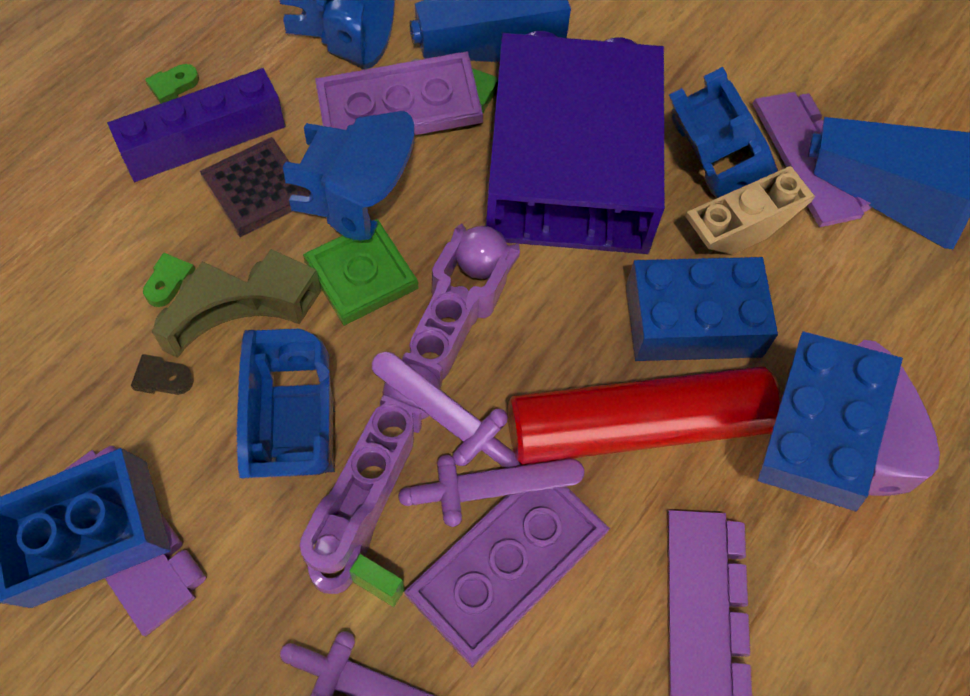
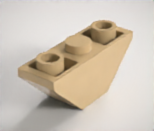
(750, 212)

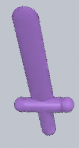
(475, 434)
(488, 484)
(340, 674)

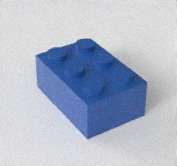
(700, 309)
(831, 421)
(78, 528)

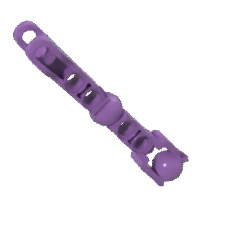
(350, 512)

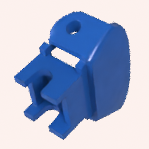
(350, 28)
(718, 125)
(351, 170)
(283, 426)

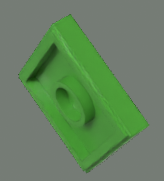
(361, 274)

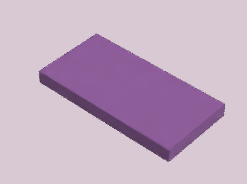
(434, 91)
(504, 567)

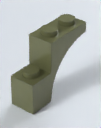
(212, 297)

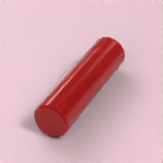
(643, 414)

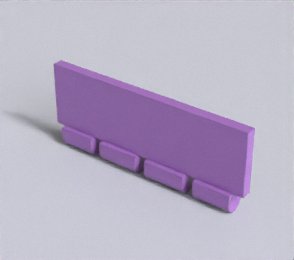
(790, 126)
(157, 586)
(700, 595)

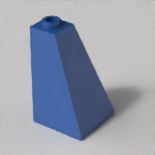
(478, 25)
(901, 170)

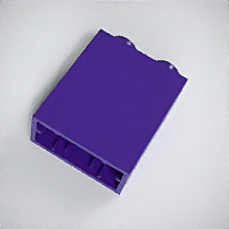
(578, 143)

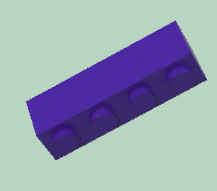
(197, 124)

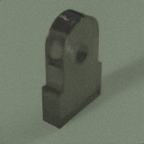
(154, 375)

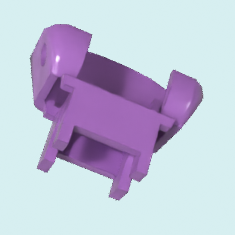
(909, 442)

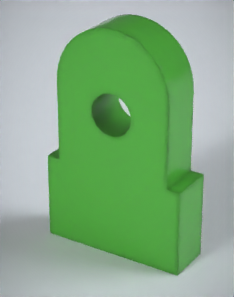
(172, 82)
(169, 273)

